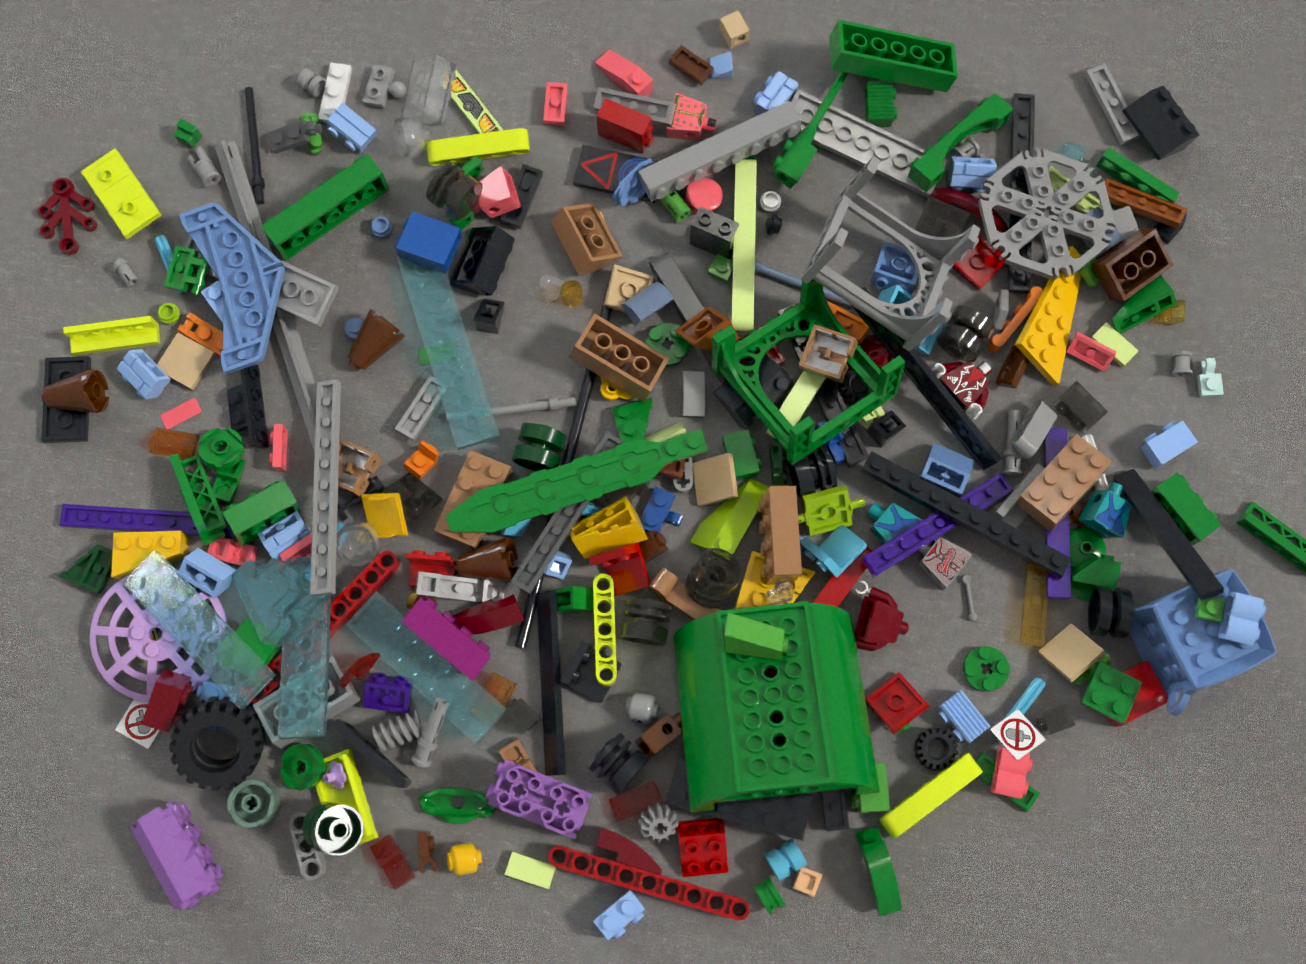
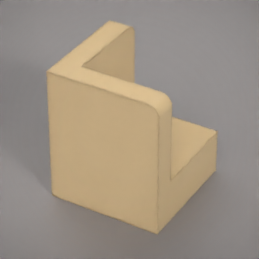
(734, 29)

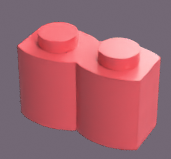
(1010, 774)

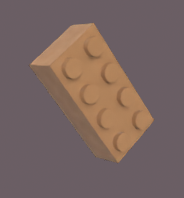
(619, 357)
(476, 474)
(1063, 482)
(780, 535)

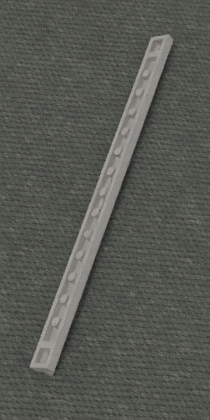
(284, 321)

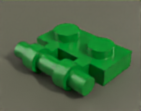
(181, 270)

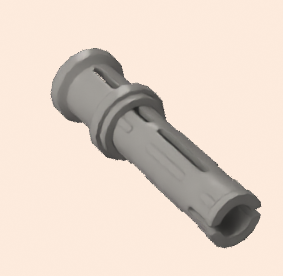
(1011, 456)
(428, 742)

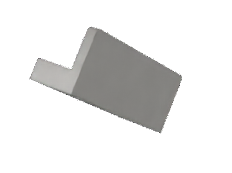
(1008, 510)

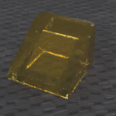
(1173, 315)

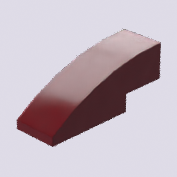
(490, 615)
(628, 851)

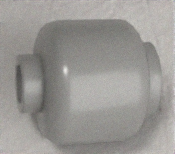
(642, 708)

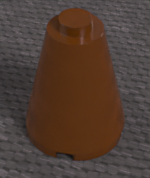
(373, 341)
(78, 393)
(489, 562)

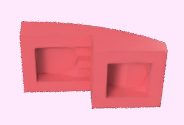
(231, 551)

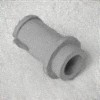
(122, 268)

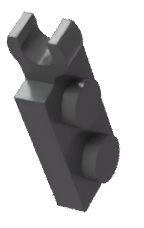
(293, 135)

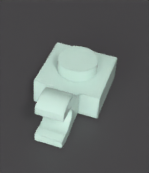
(1208, 382)

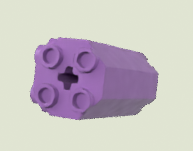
(538, 798)
(177, 856)

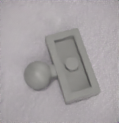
(381, 85)

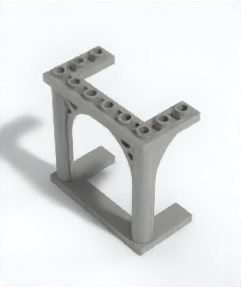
(934, 251)

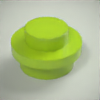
(168, 313)

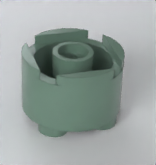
(246, 814)

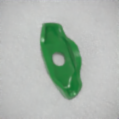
(439, 803)

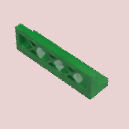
(1135, 176)
(189, 494)
(1272, 538)

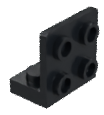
(582, 673)

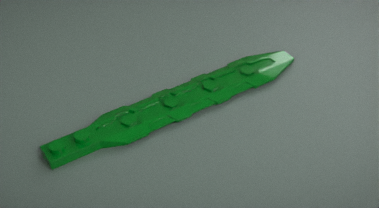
(571, 483)

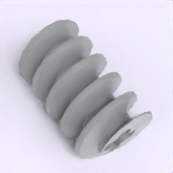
(398, 731)

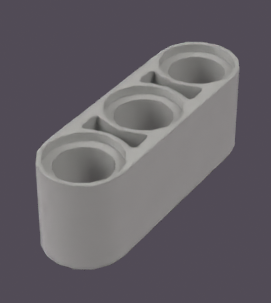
(1033, 429)
(305, 858)

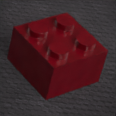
(166, 701)

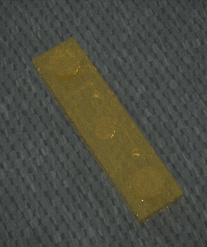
(1034, 607)

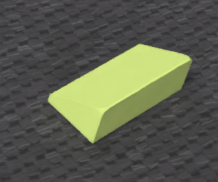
(667, 433)

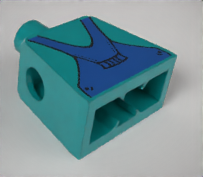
(1107, 512)
(891, 522)

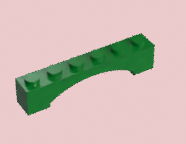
(989, 115)

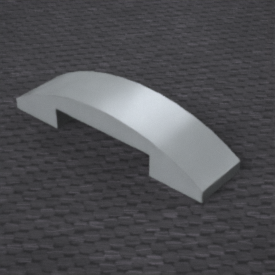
(459, 588)

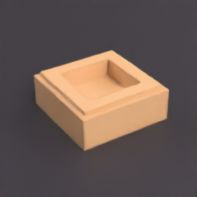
(807, 881)

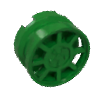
(769, 895)

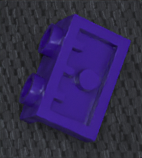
(387, 693)

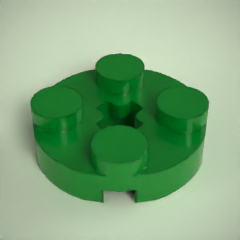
(664, 332)
(225, 459)
(973, 669)
(291, 764)

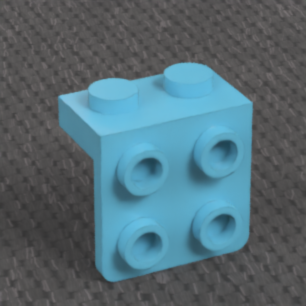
(836, 551)

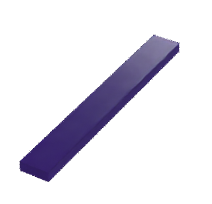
(130, 519)
(932, 527)
(1059, 537)

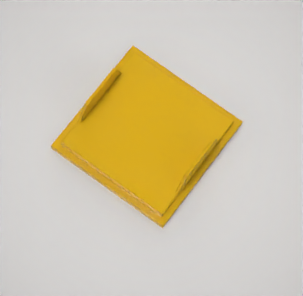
(385, 514)

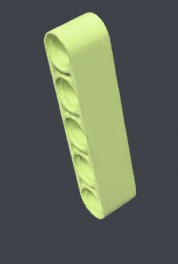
(800, 397)

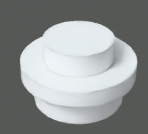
(770, 201)

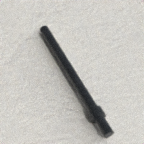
(258, 182)

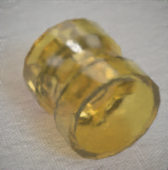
(572, 289)

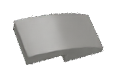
(1125, 222)
(693, 393)

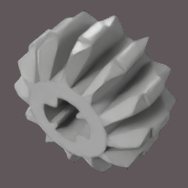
(658, 822)

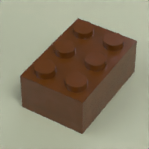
(1132, 264)

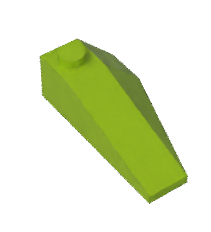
(730, 520)

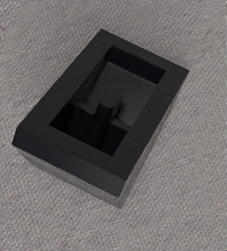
(489, 316)
(885, 428)

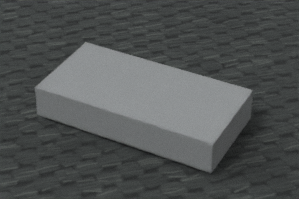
(1001, 308)

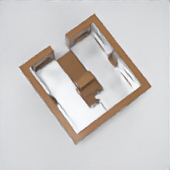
(828, 353)
(355, 467)

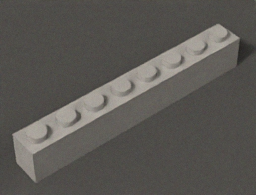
(720, 151)

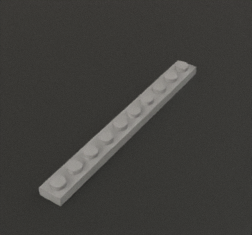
(325, 489)

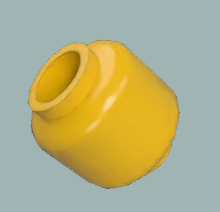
(463, 859)

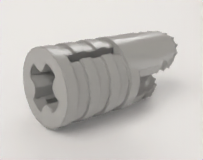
(204, 168)

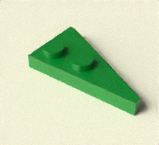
(632, 419)

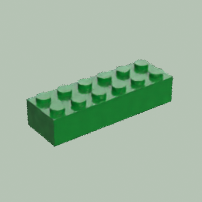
(892, 56)
(326, 207)

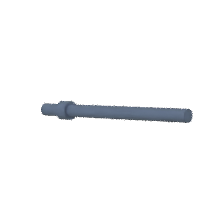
(794, 281)

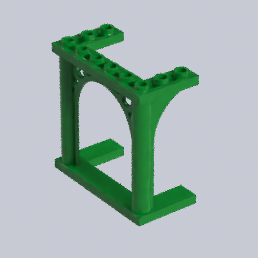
(814, 308)

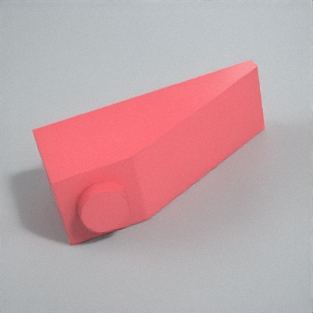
(625, 74)

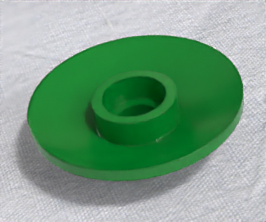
(1086, 536)

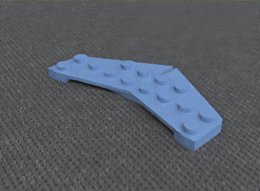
(248, 290)

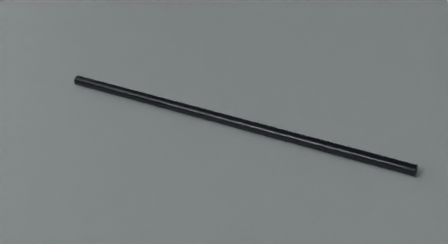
(569, 455)

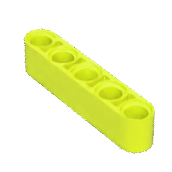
(481, 145)
(604, 619)
(930, 795)

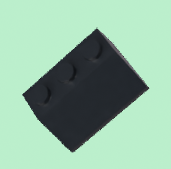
(1161, 123)
(482, 260)
(773, 381)

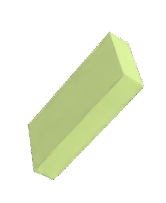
(1111, 338)
(530, 870)

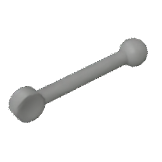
(966, 580)

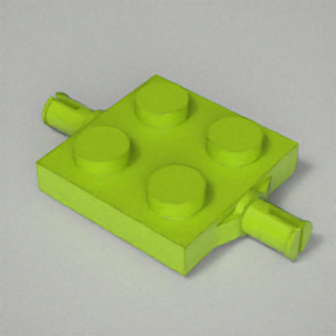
(828, 510)

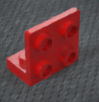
(438, 564)
(625, 568)
(702, 847)

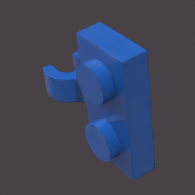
(836, 451)
(659, 511)

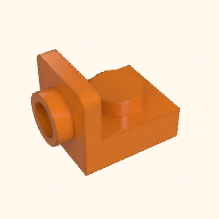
(422, 460)

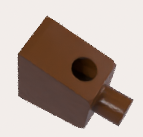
(655, 739)

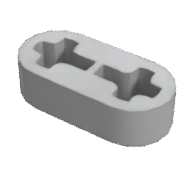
(688, 477)

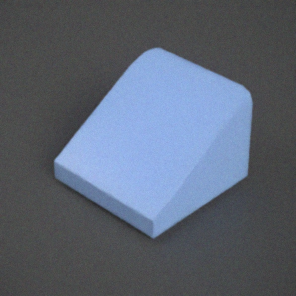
(722, 65)
(559, 565)

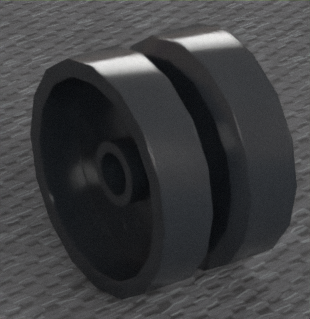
(1110, 612)

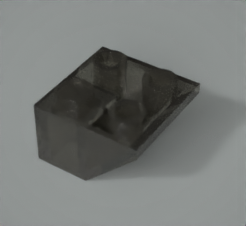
(414, 496)

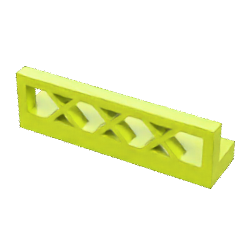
(113, 335)

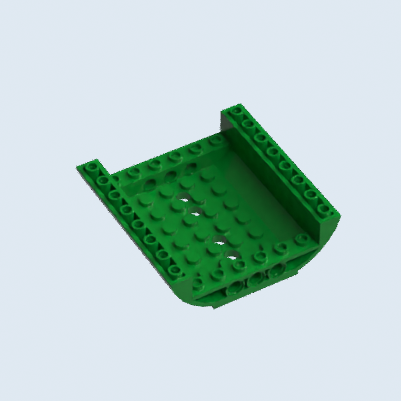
(730, 704)

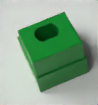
(187, 133)

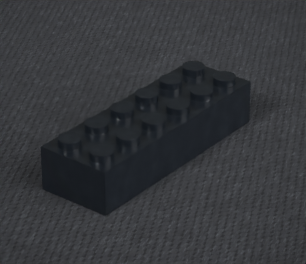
(776, 814)

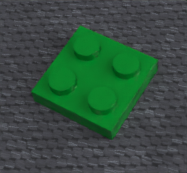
(1111, 692)

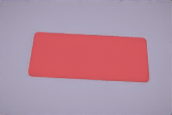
(181, 413)

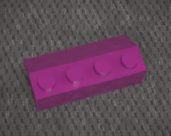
(447, 637)

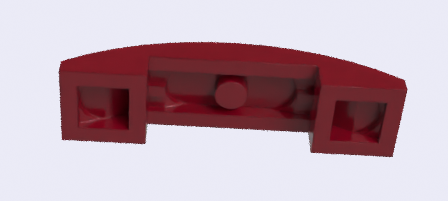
(967, 202)

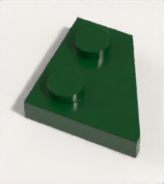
(776, 459)
(91, 570)

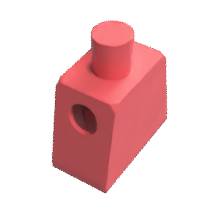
(497, 194)

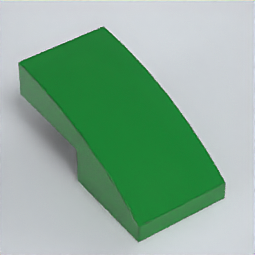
(228, 483)

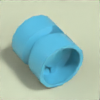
(785, 859)

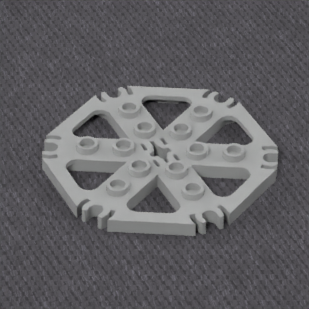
(1034, 222)

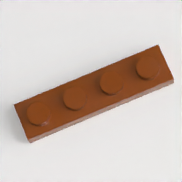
(1145, 204)

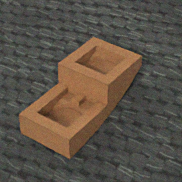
(516, 753)

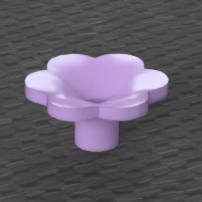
(335, 775)

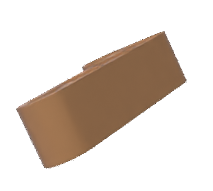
(674, 593)

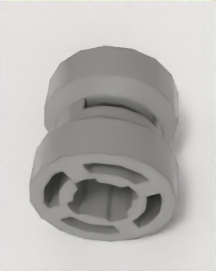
(309, 81)

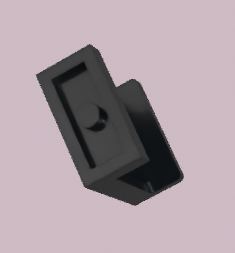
(713, 232)

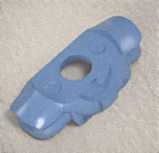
(627, 193)

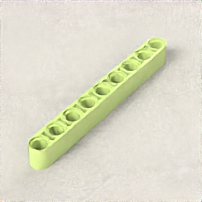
(744, 246)

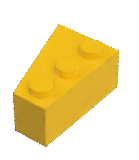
(608, 529)
(134, 547)

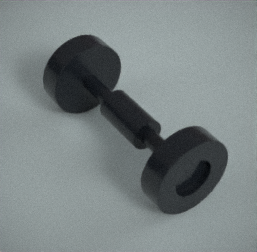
(357, 500)

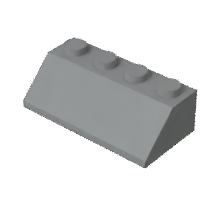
(338, 701)

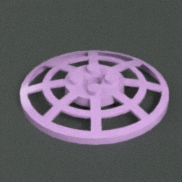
(142, 643)

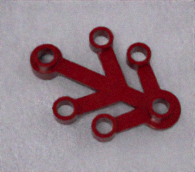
(65, 213)

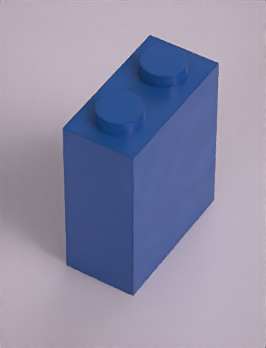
(428, 242)

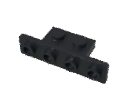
(247, 407)

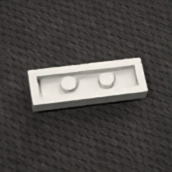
(335, 90)

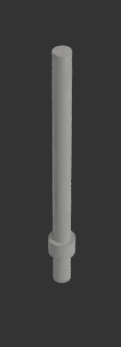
(553, 404)

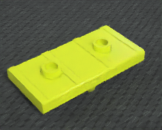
(121, 193)
(352, 793)

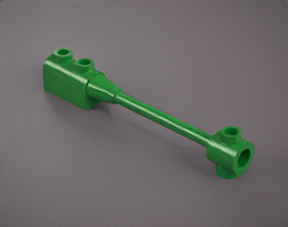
(800, 151)

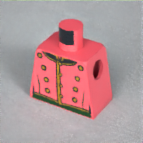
(689, 119)

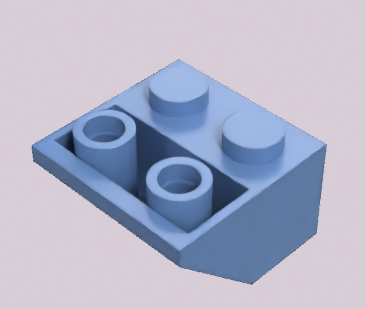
(947, 469)

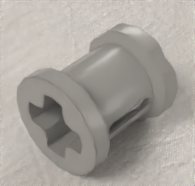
(967, 149)
(1181, 364)

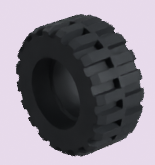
(211, 771)

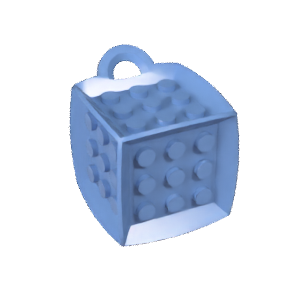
(1187, 649)

